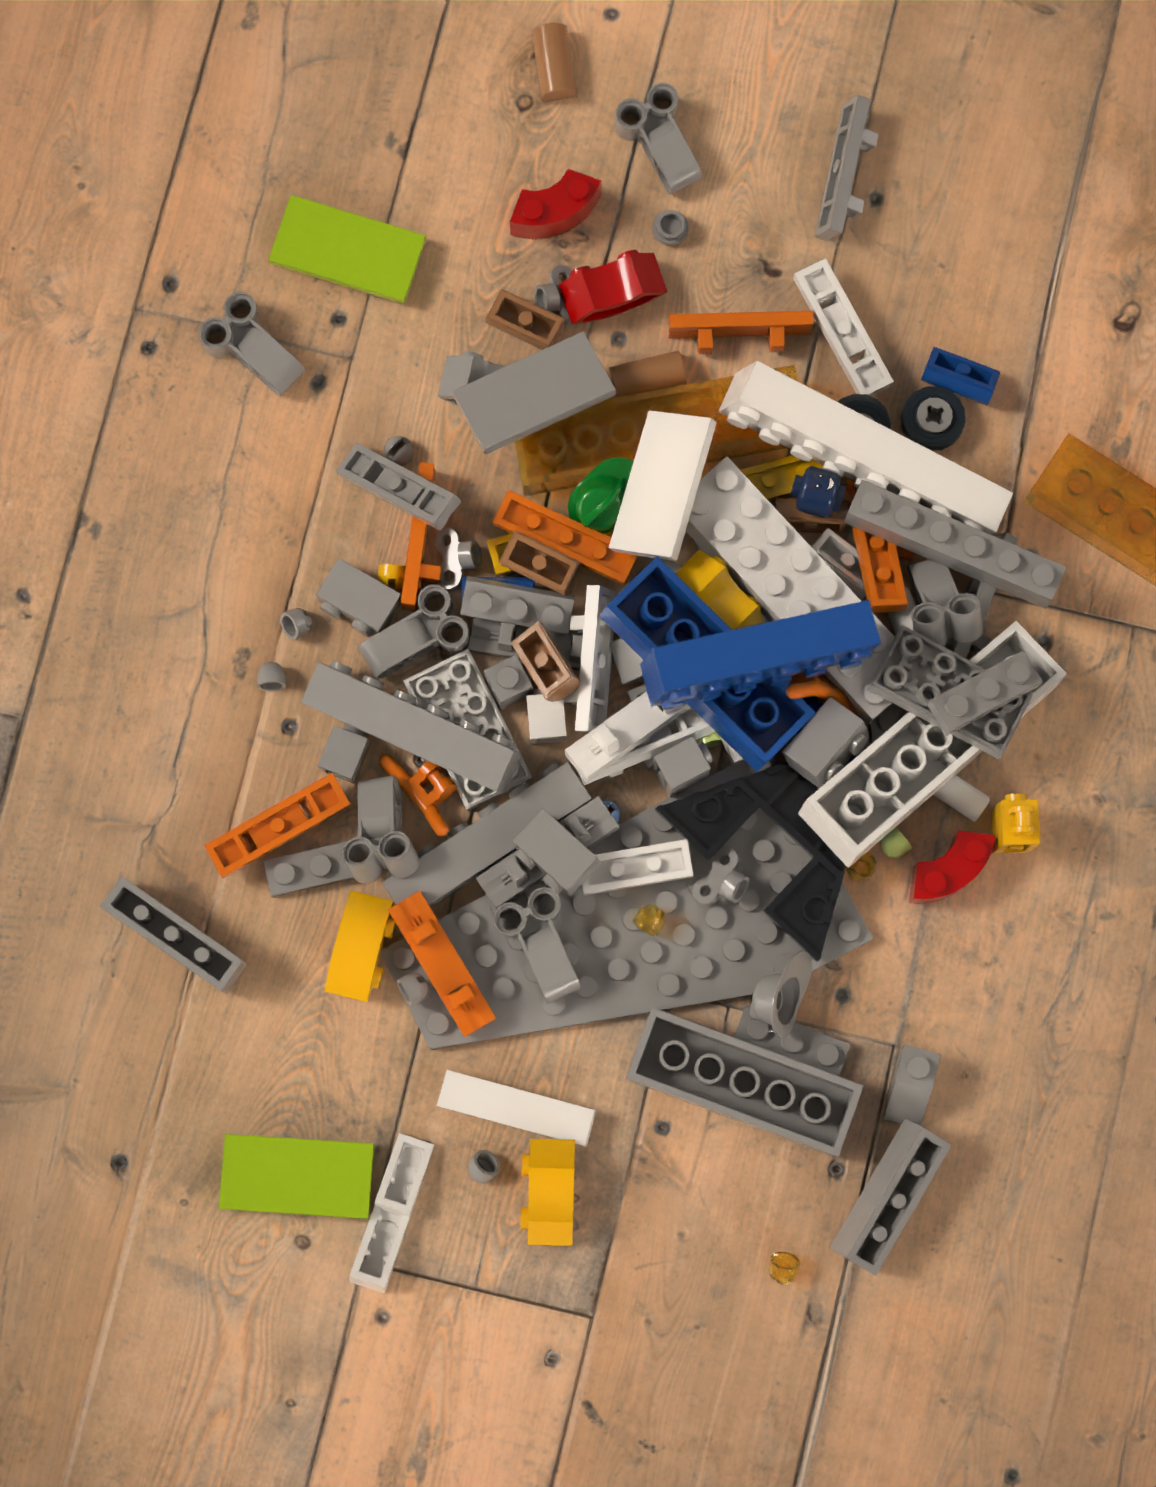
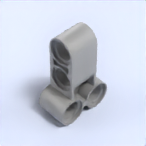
(660, 137)
(251, 345)
(940, 608)
(414, 636)
(380, 833)
(542, 945)

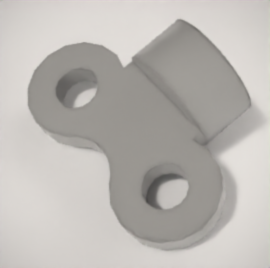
(549, 295)
(456, 556)
(722, 880)

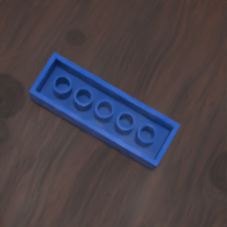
(664, 611)
(759, 654)

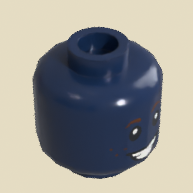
(818, 492)

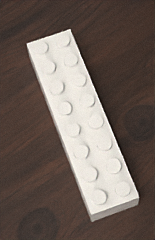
(859, 447)
(778, 569)
(908, 764)

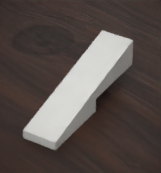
(516, 1108)
(391, 1213)

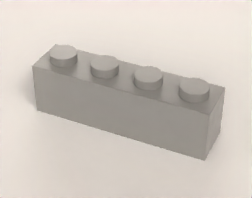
(173, 935)
(890, 1196)

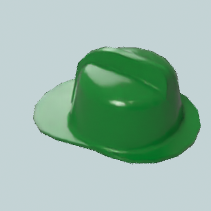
(600, 495)

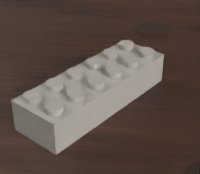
(744, 1082)

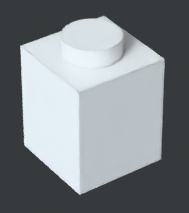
(545, 719)

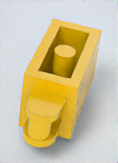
(1015, 824)

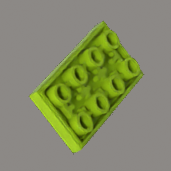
(347, 249)
(296, 1176)

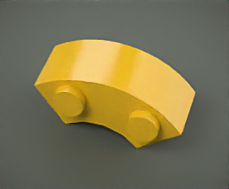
(714, 586)
(359, 946)
(550, 1192)

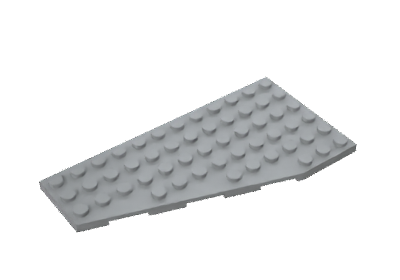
(621, 970)

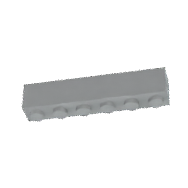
(954, 544)
(412, 727)
(490, 839)

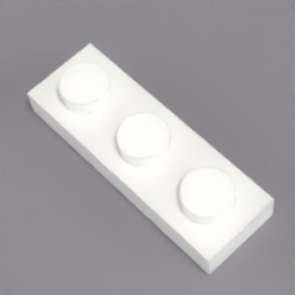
(640, 867)

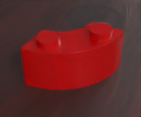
(555, 209)
(613, 287)
(952, 871)

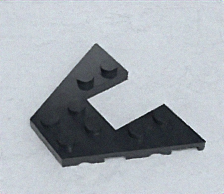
(716, 814)

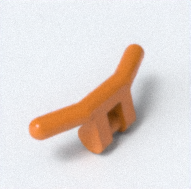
(817, 686)
(414, 789)

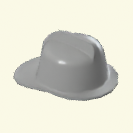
(780, 994)

